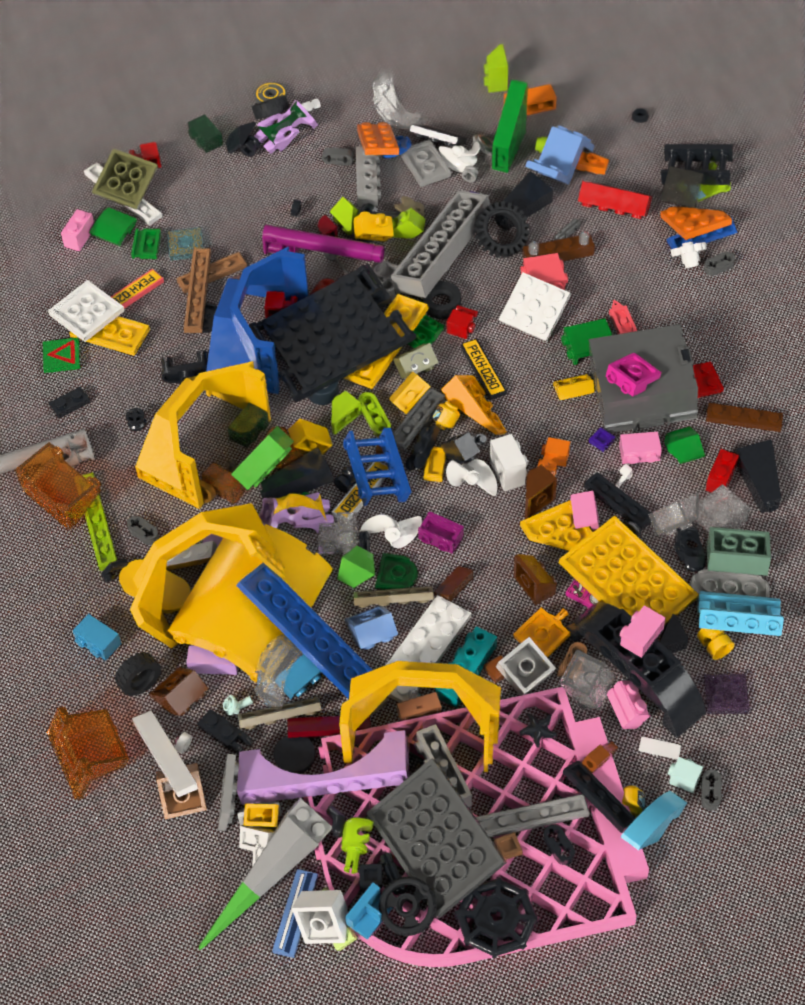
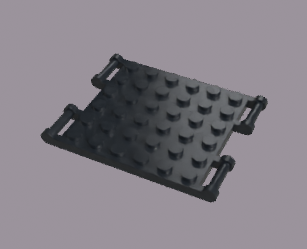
(332, 333)

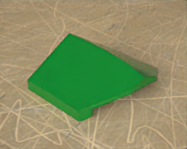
(684, 445)

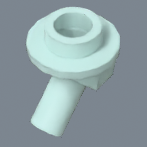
(233, 706)

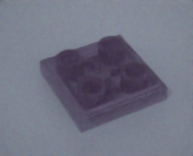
(726, 694)

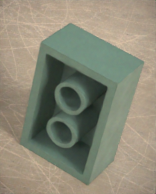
(738, 551)

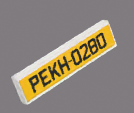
(351, 501)

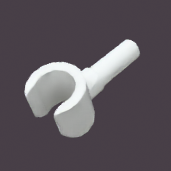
(626, 472)

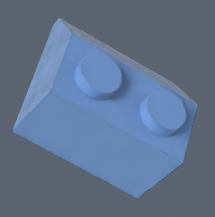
(371, 627)

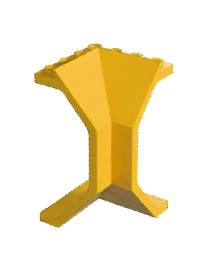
(161, 459)
(233, 523)
(372, 688)

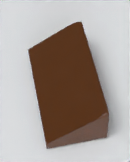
(454, 583)

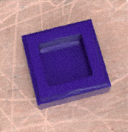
(601, 439)

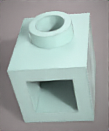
(685, 774)

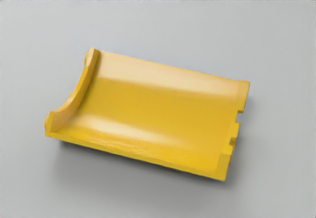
(225, 619)

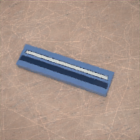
(289, 932)

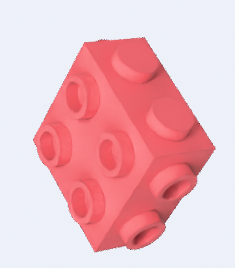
(546, 268)

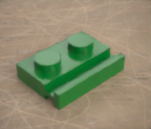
(146, 243)

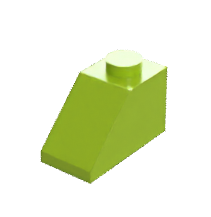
(344, 410)

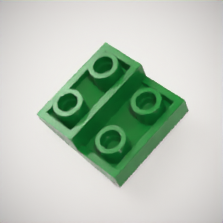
(113, 226)
(426, 331)

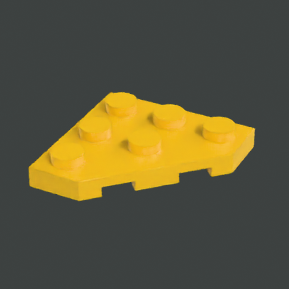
(555, 528)

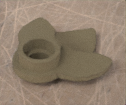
(407, 203)

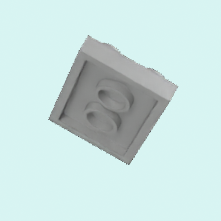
(425, 163)
(228, 793)

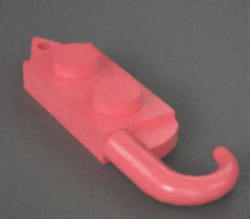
(621, 318)

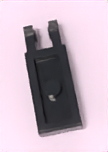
(422, 447)
(223, 731)

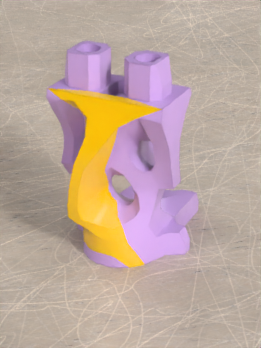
(310, 506)

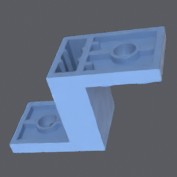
(560, 154)

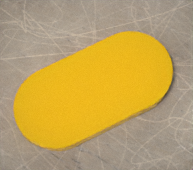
(175, 588)

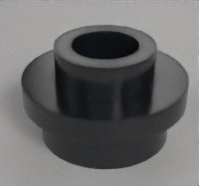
(640, 115)

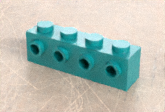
(472, 656)

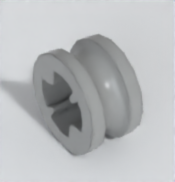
(470, 173)

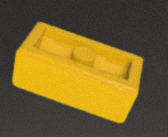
(574, 386)

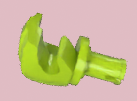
(353, 843)

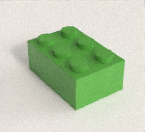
(263, 458)

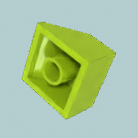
(496, 70)

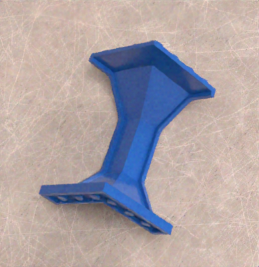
(231, 336)

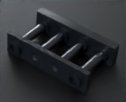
(701, 153)

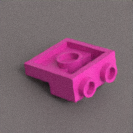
(632, 374)

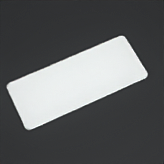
(659, 748)

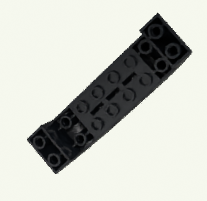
(655, 674)

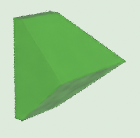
(356, 567)

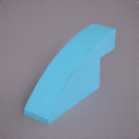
(654, 820)

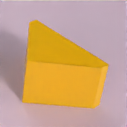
(261, 815)

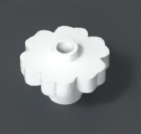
(689, 253)

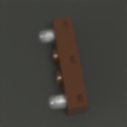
(567, 248)

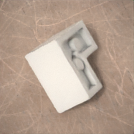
(255, 839)

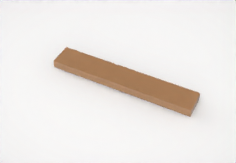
(197, 290)

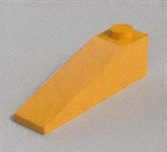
(469, 397)

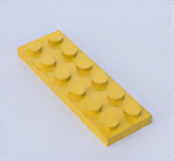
(412, 313)

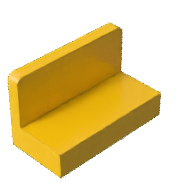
(409, 392)

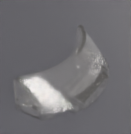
(389, 106)
(273, 670)

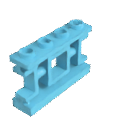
(740, 613)

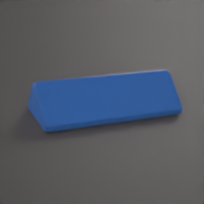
(677, 240)

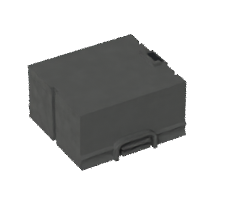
(665, 400)

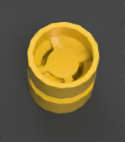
(716, 641)

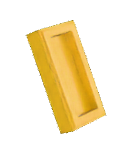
(435, 465)

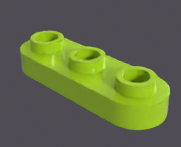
(371, 410)

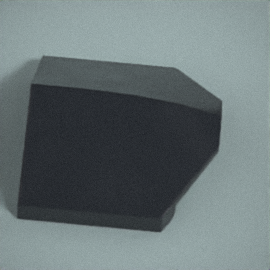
(239, 136)

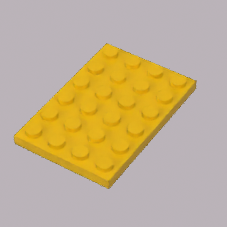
(627, 572)

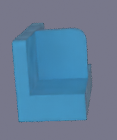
(365, 914)

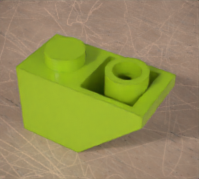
(344, 214)
(408, 224)

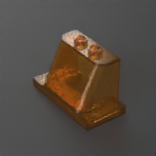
(86, 747)

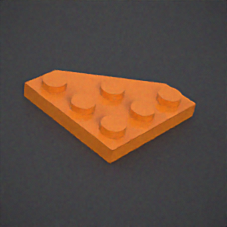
(694, 221)

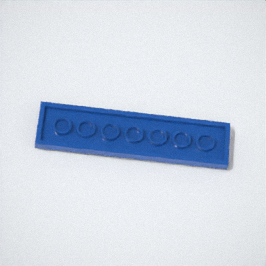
(303, 627)

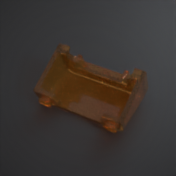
(57, 485)

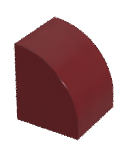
(327, 227)

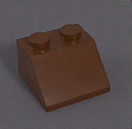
(539, 490)
(533, 578)
(179, 691)

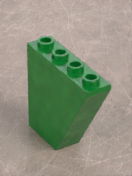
(510, 127)

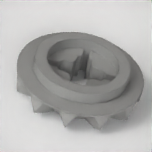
(485, 143)

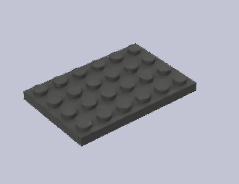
(436, 836)

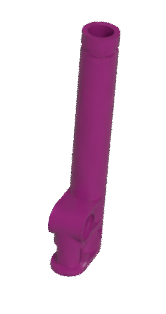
(278, 238)

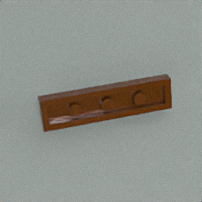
(744, 417)

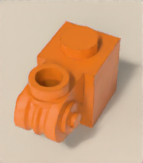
(555, 454)

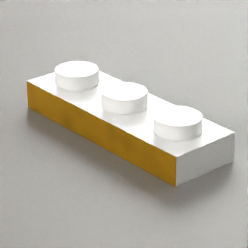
(192, 556)

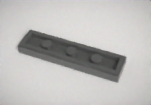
(417, 418)

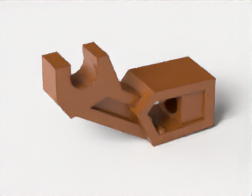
(599, 756)

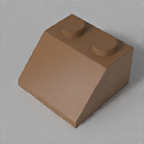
(183, 805)

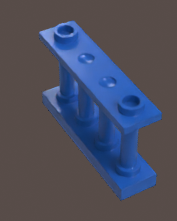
(390, 456)

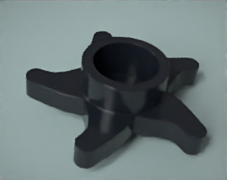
(538, 729)

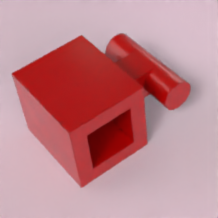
(148, 152)
(276, 301)
(461, 322)

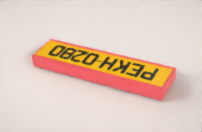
(138, 288)

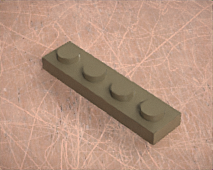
(385, 597)
(272, 714)

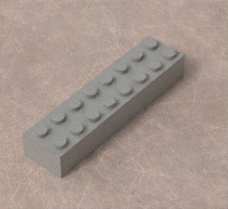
(439, 245)

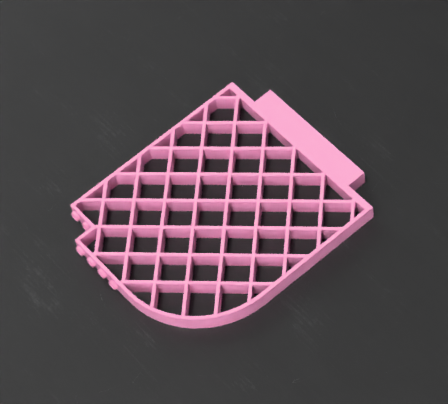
(623, 860)

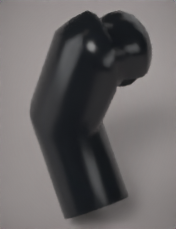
(113, 566)
(338, 821)

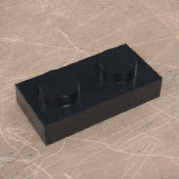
(69, 402)

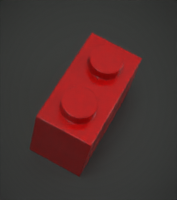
(722, 470)

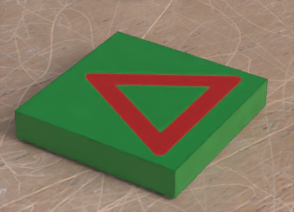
(61, 355)

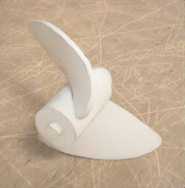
(459, 157)
(473, 473)
(396, 532)

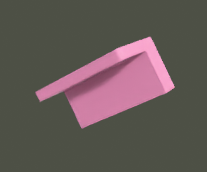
(585, 510)

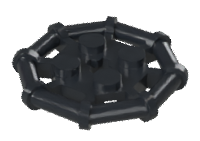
(501, 928)

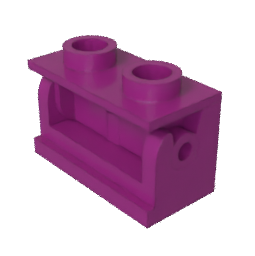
(440, 532)

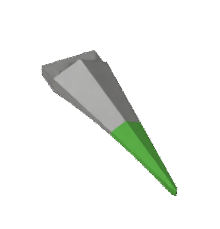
(291, 842)

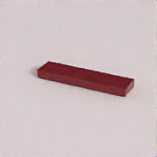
(318, 726)

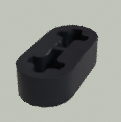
(554, 846)

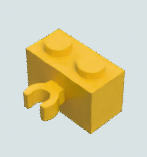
(373, 226)
(309, 436)

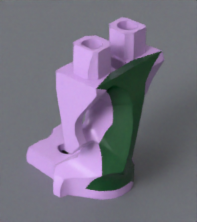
(286, 122)

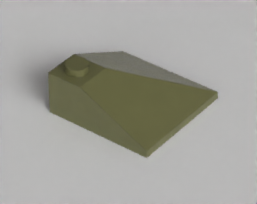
(125, 179)

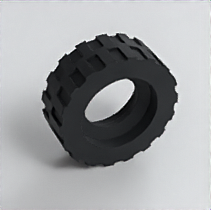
(270, 107)
(442, 311)
(126, 673)

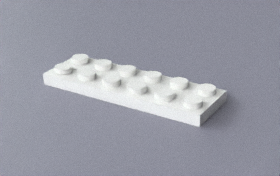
(430, 638)

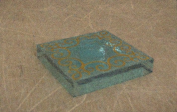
(183, 241)

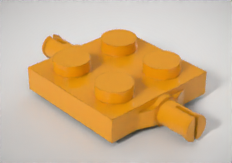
(544, 630)

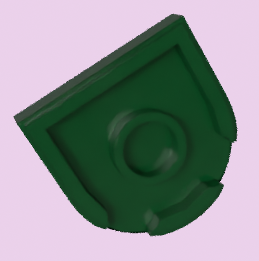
(396, 572)

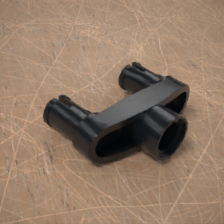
(178, 373)

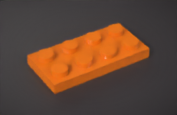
(377, 139)

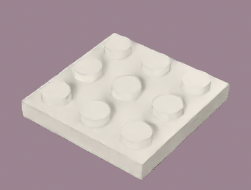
(534, 307)
(86, 311)

